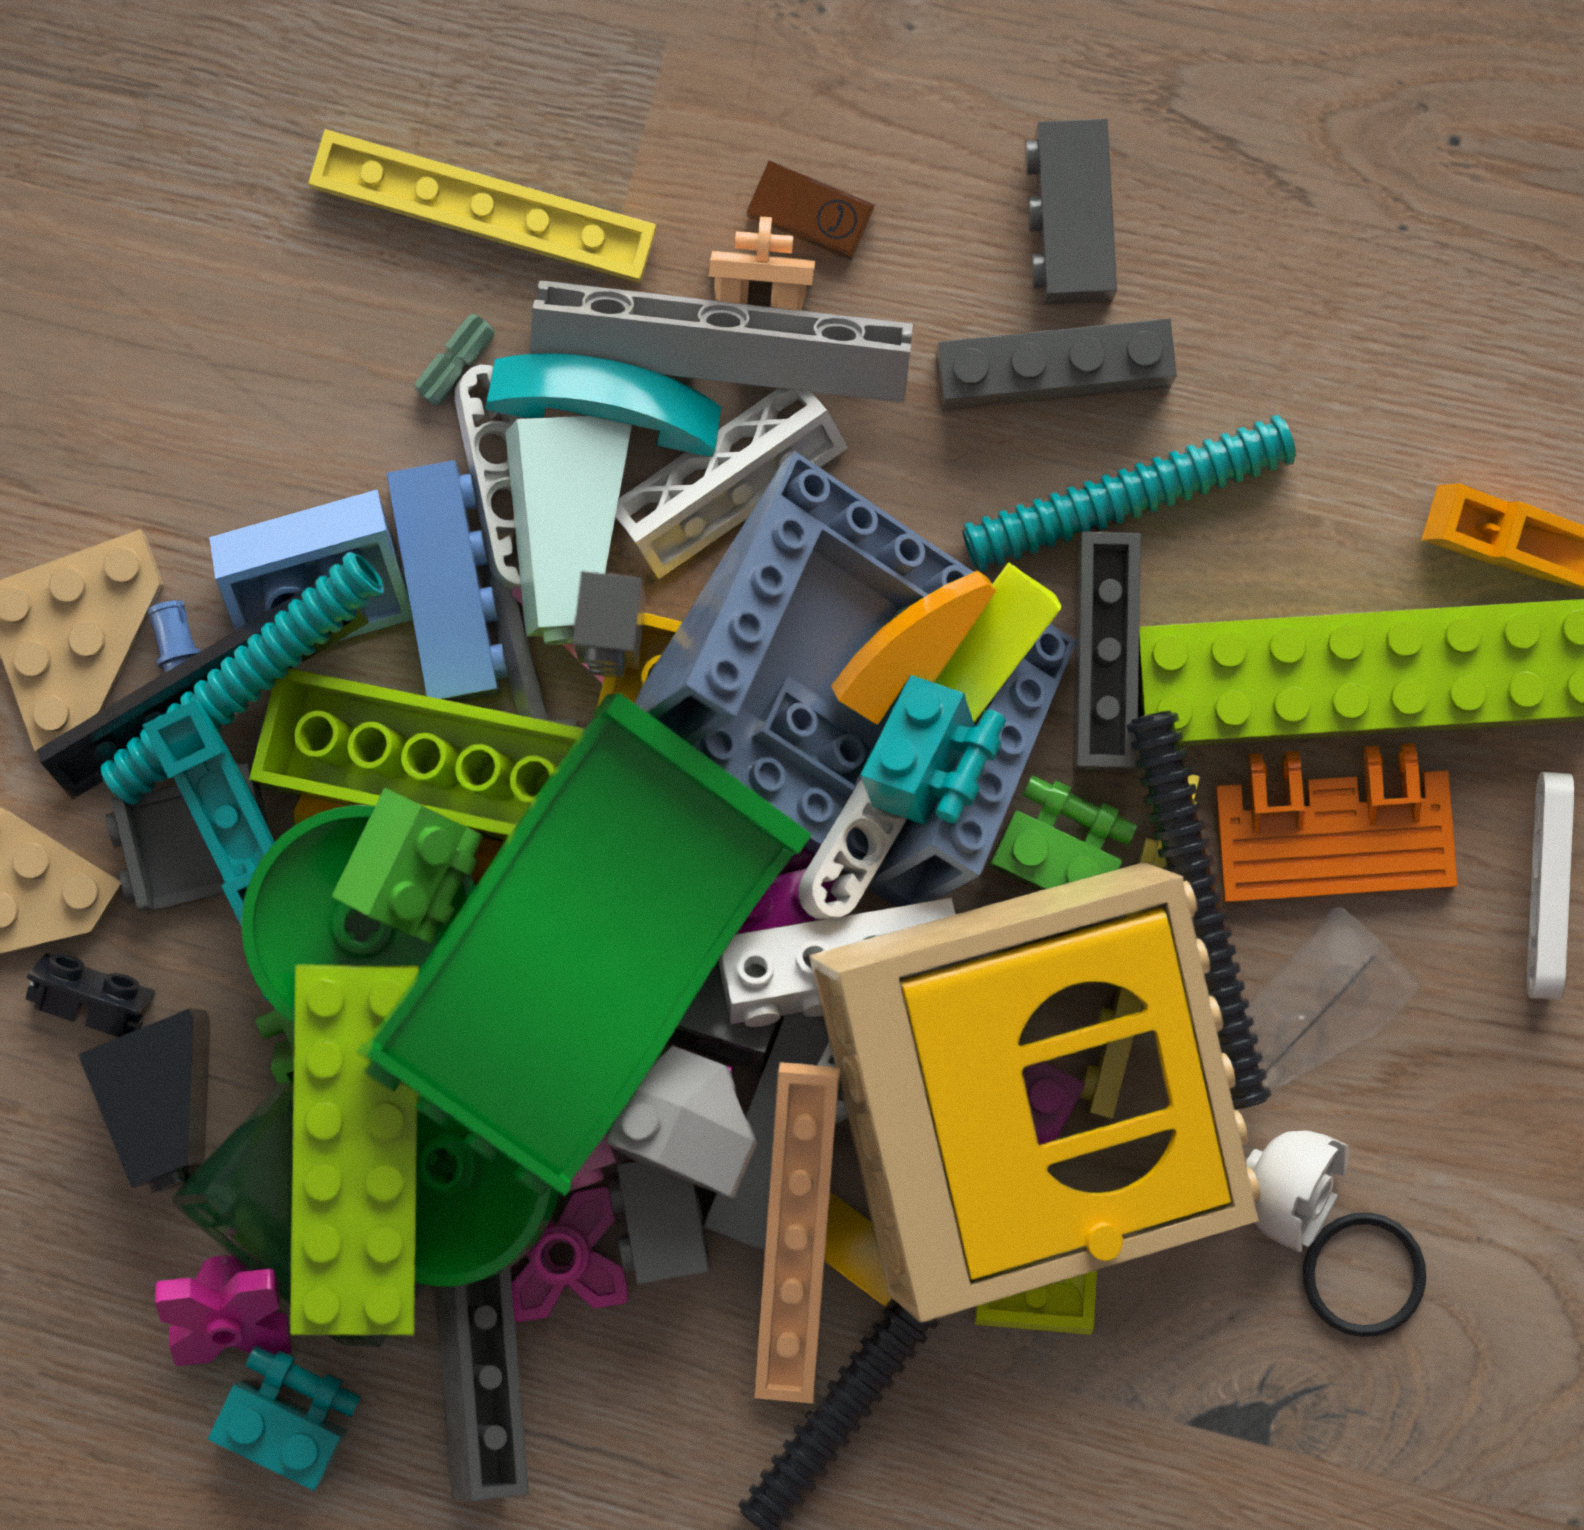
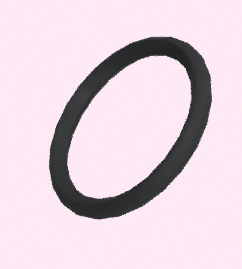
(1419, 1274)

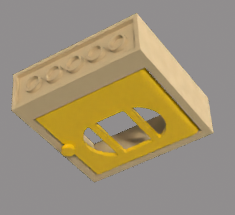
(966, 1025)

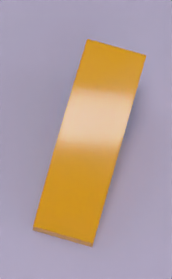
(1507, 534)
(912, 644)

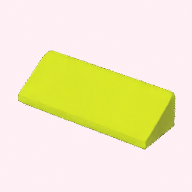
(999, 638)

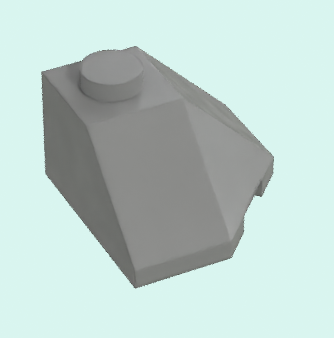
(687, 1123)

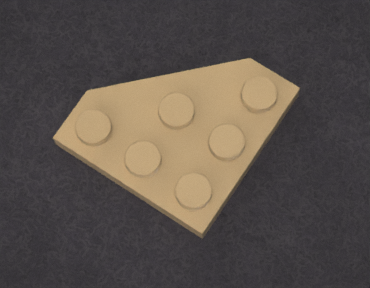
(73, 630)
(47, 888)

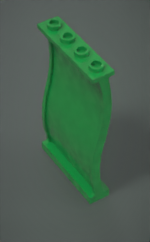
(582, 946)

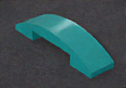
(606, 391)
(214, 794)

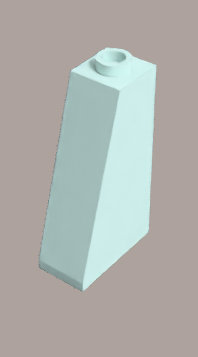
(564, 511)

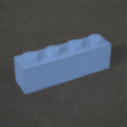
(445, 582)

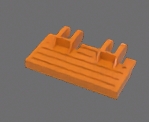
(1336, 839)

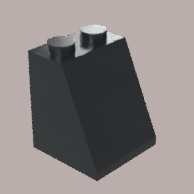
(155, 1097)

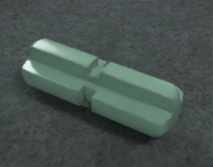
(462, 350)

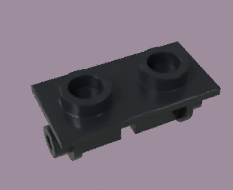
(64, 983)

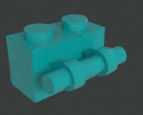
(920, 748)
(277, 1432)

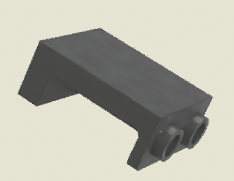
(166, 850)

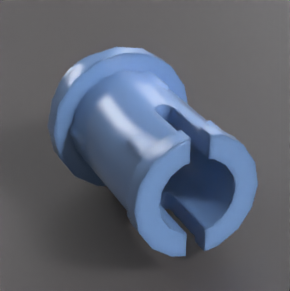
(172, 634)

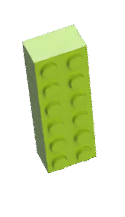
(454, 758)
(350, 1160)

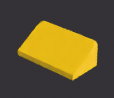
(854, 1249)

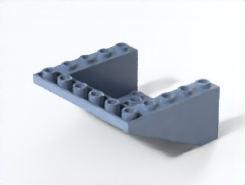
(774, 632)

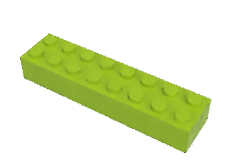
(1366, 672)

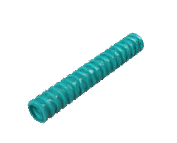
(1130, 493)
(255, 667)

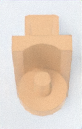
(736, 270)

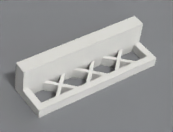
(733, 481)

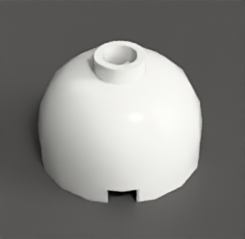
(1297, 1185)

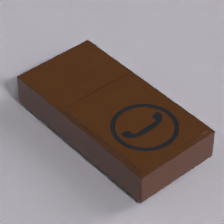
(811, 210)

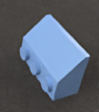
(287, 554)

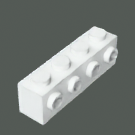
(771, 968)

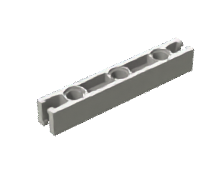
(725, 340)

